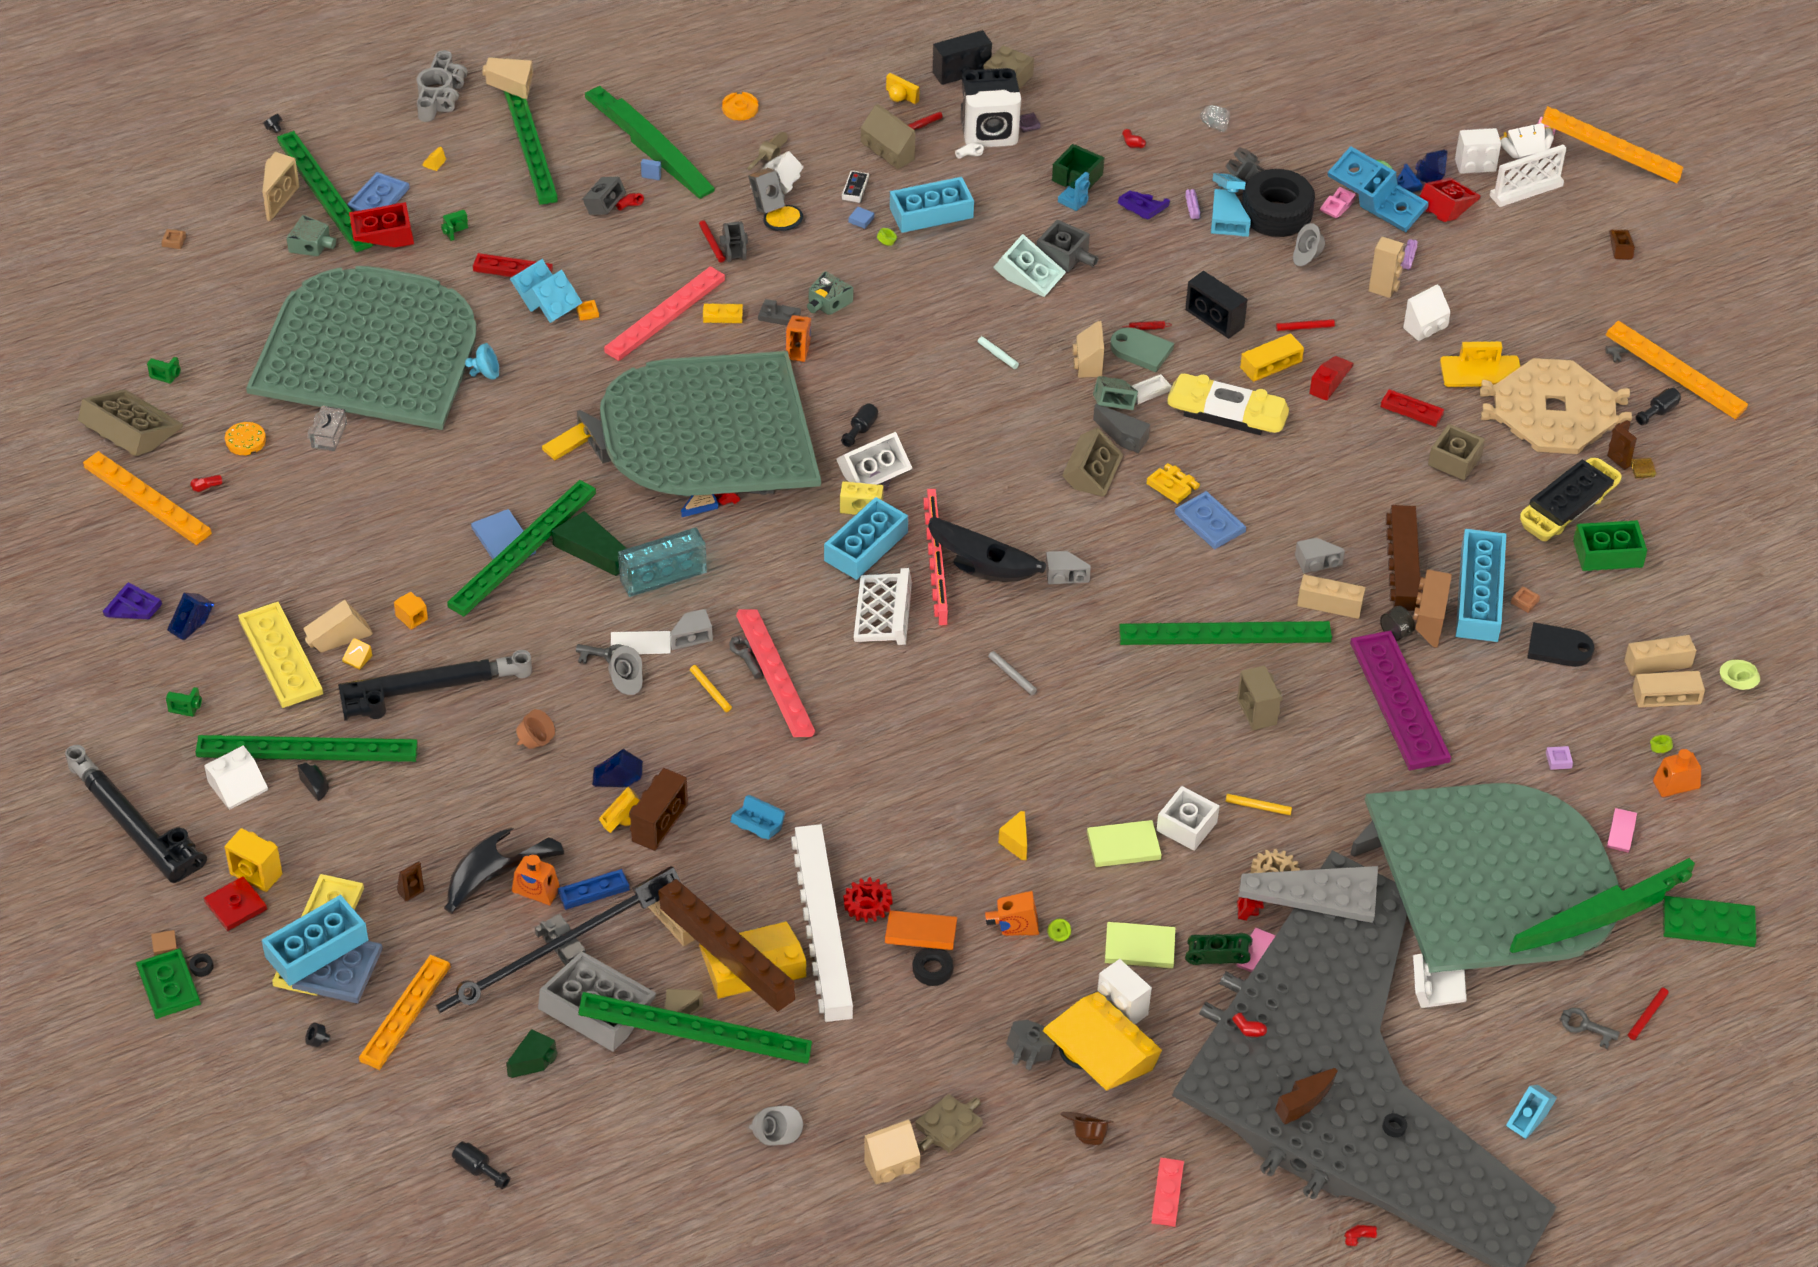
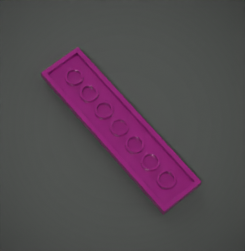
(1400, 700)

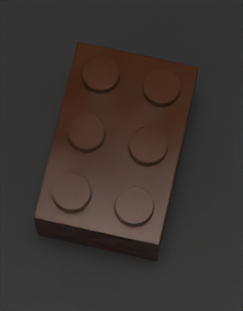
(658, 809)

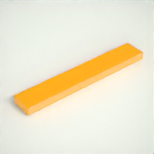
(404, 1012)

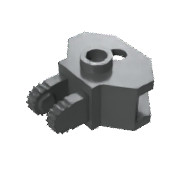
(1247, 168)
(734, 240)
(1029, 1043)

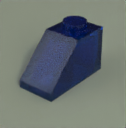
(1432, 166)
(190, 615)
(618, 770)

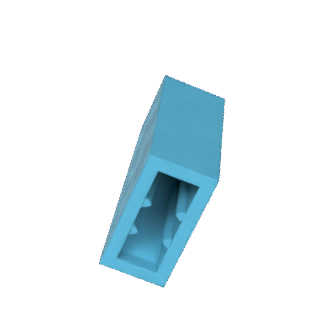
(1229, 215)

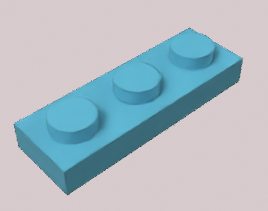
(1229, 182)

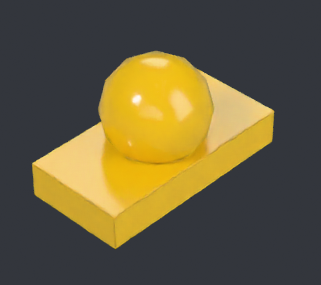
(901, 89)
(619, 810)

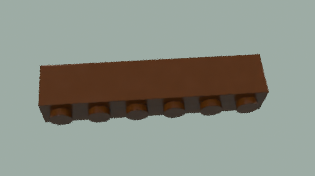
(1404, 556)

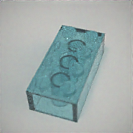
(662, 562)

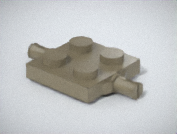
(948, 1123)

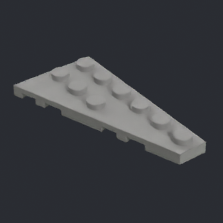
(1327, 891)

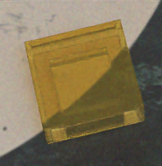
(1643, 468)

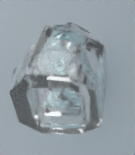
(1216, 117)

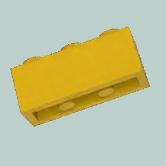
(1271, 357)

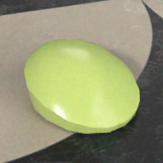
(1740, 674)

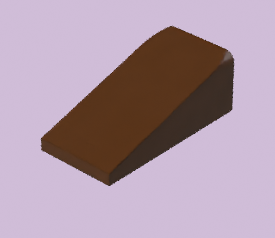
(1622, 244)
(410, 882)

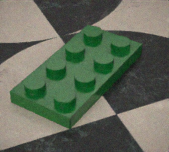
(1709, 921)

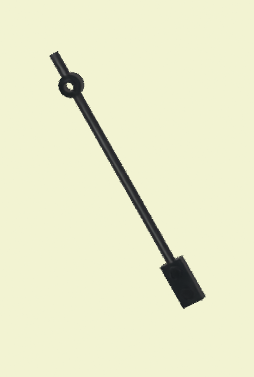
(645, 894)

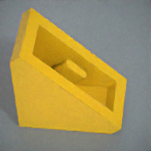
(1014, 837)

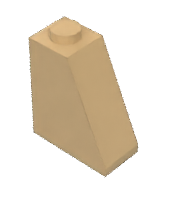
(509, 75)
(336, 628)

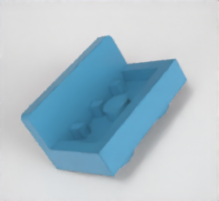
(759, 817)

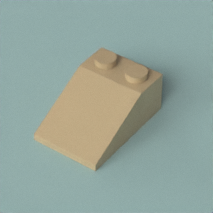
(279, 182)

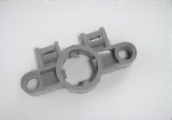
(441, 72)

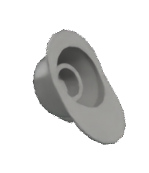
(1308, 244)
(626, 670)
(777, 1125)

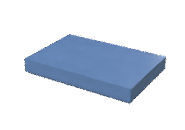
(378, 192)
(1210, 520)
(497, 531)

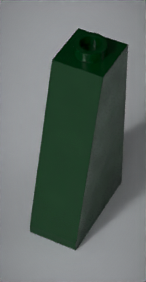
(588, 542)

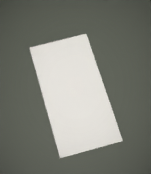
(644, 642)

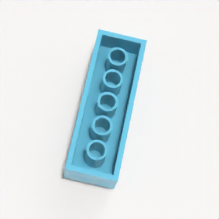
(1481, 585)

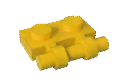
(1168, 484)

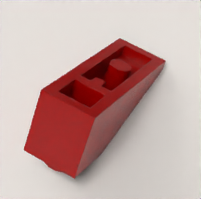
(1329, 377)

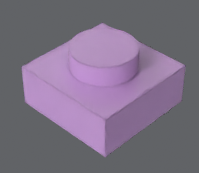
(1559, 757)

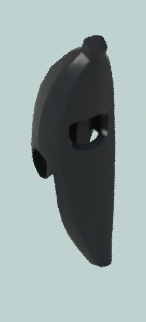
(983, 555)
(485, 862)

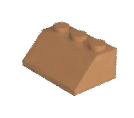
(1432, 605)

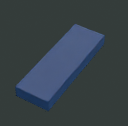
(593, 889)

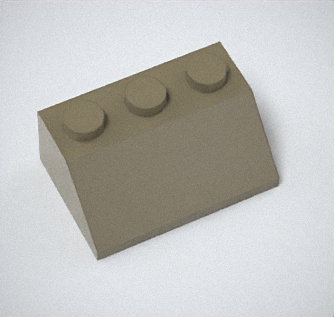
(888, 137)
(1093, 463)

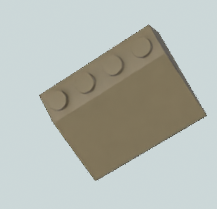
(127, 421)

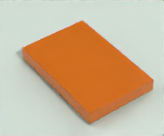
(921, 930)

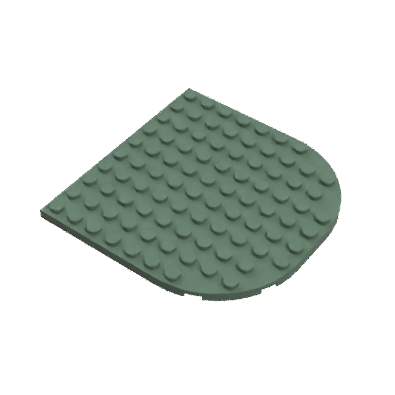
(369, 345)
(710, 425)
(1487, 867)

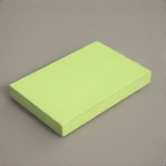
(1123, 843)
(1140, 944)

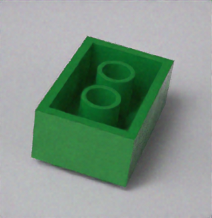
(1610, 545)

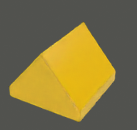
(435, 159)

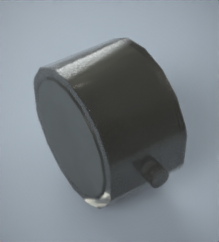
(1398, 621)

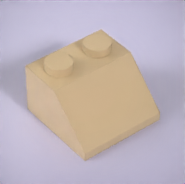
(1089, 351)
(891, 1152)

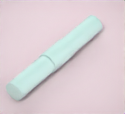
(998, 352)

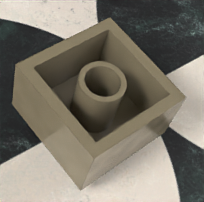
(1012, 59)
(1456, 452)
(1259, 697)

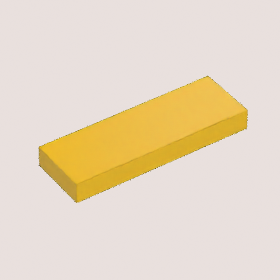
(566, 442)

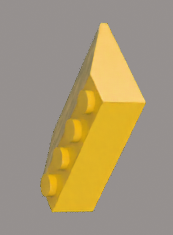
(774, 942)
(1103, 1041)

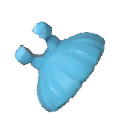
(485, 362)

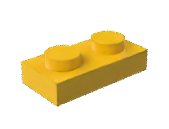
(722, 313)

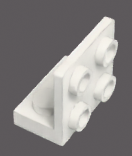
(1438, 987)

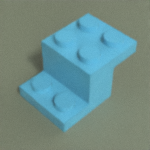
(548, 291)

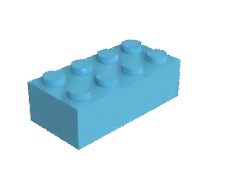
(931, 204)
(866, 538)
(315, 940)

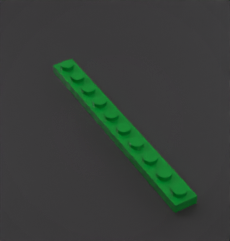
(531, 149)
(321, 187)
(521, 548)
(1225, 633)
(309, 748)
(695, 1027)

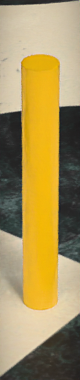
(710, 688)
(1258, 804)

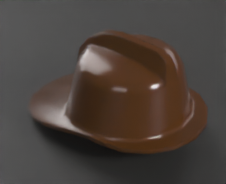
(1088, 1128)

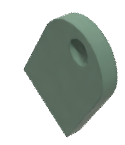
(1141, 348)

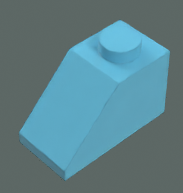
(1531, 1110)

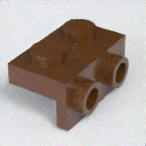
(1622, 445)

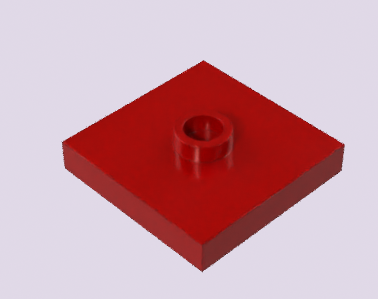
(235, 903)

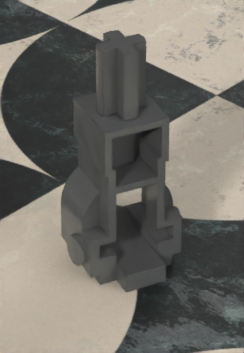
(555, 928)

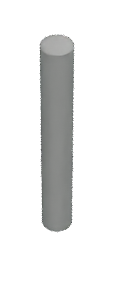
(1012, 673)

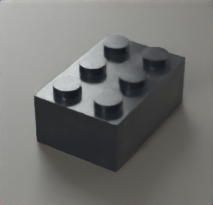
(960, 55)
(1216, 304)

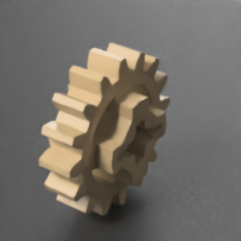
(1273, 862)

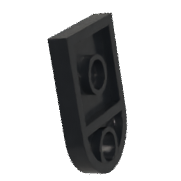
(1559, 645)

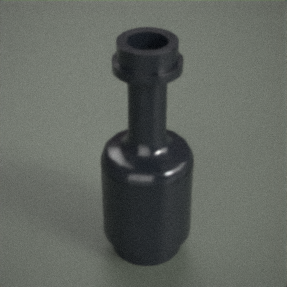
(1660, 405)
(860, 423)
(477, 1162)

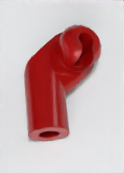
(1132, 140)
(630, 200)
(202, 484)
(1249, 1028)
(1359, 1231)

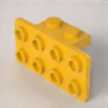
(1477, 363)

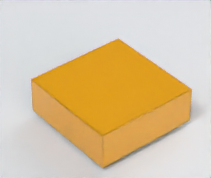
(587, 310)

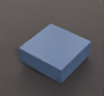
(650, 169)
(861, 217)

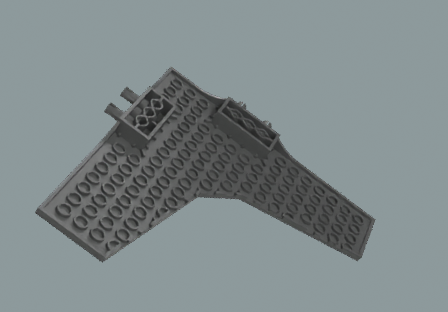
(1323, 1009)

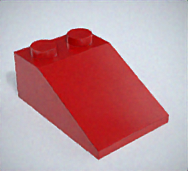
(1448, 198)
(383, 225)

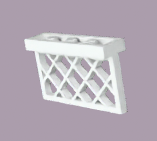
(1532, 184)
(900, 611)

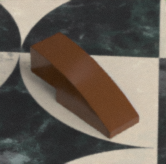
(1305, 1095)

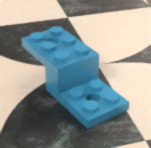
(1378, 189)

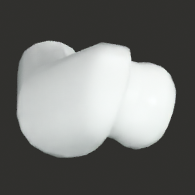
(970, 149)

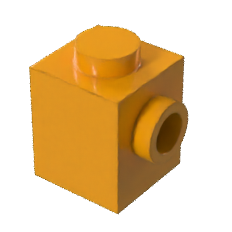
(410, 610)

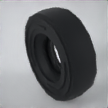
(932, 978)

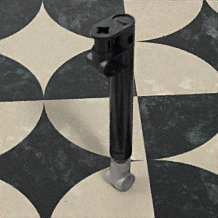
(367, 695)
(171, 852)

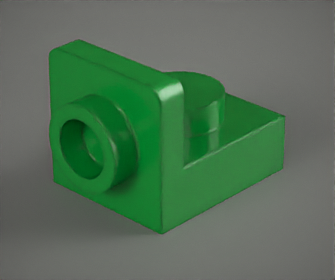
(454, 222)
(164, 371)
(184, 704)

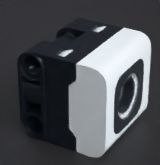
(990, 107)

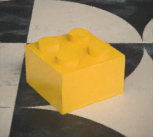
(253, 859)

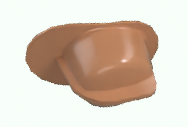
(535, 729)

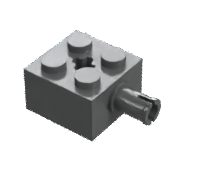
(1066, 246)

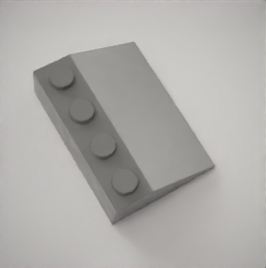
(564, 991)

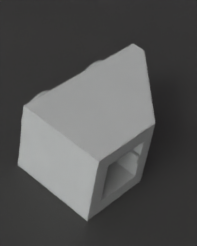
(1318, 555)
(1066, 568)

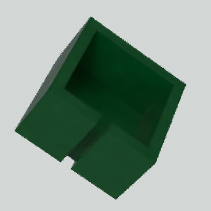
(1076, 162)

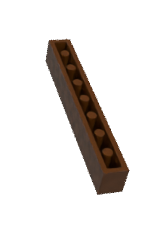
(727, 945)

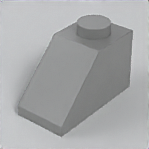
(691, 630)

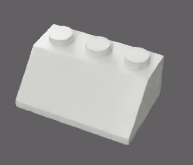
(880, 455)

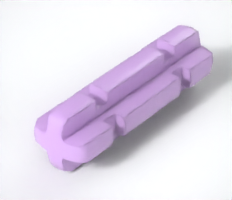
(1192, 203)
(1409, 253)

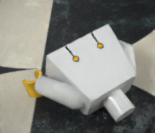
(1527, 141)

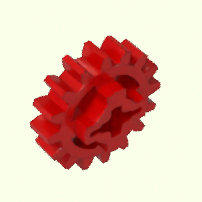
(867, 899)

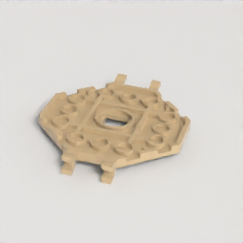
(1522, 405)

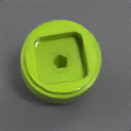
(886, 236)
(1661, 744)
(1059, 930)

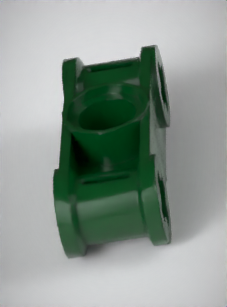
(1219, 949)

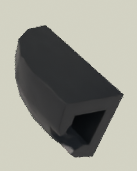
(313, 779)

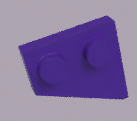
(1142, 204)
(132, 604)

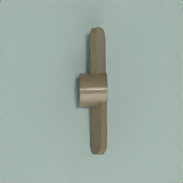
(770, 150)

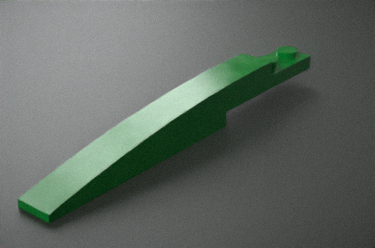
(650, 140)
(1603, 909)

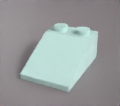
(1029, 267)

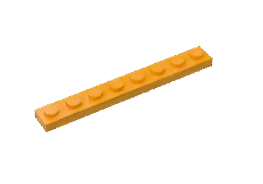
(1612, 144)
(1677, 369)
(147, 498)

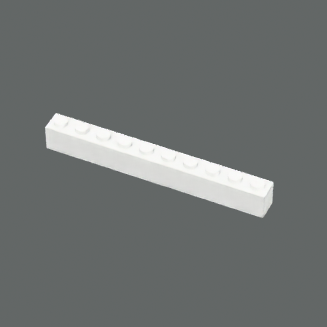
(823, 923)

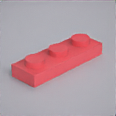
(1167, 1192)

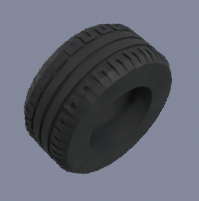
(1283, 187)

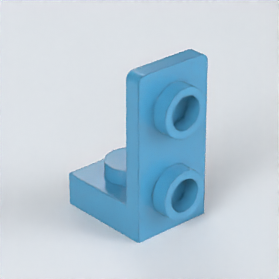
(1076, 197)

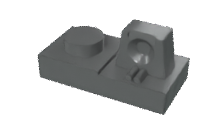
(777, 314)

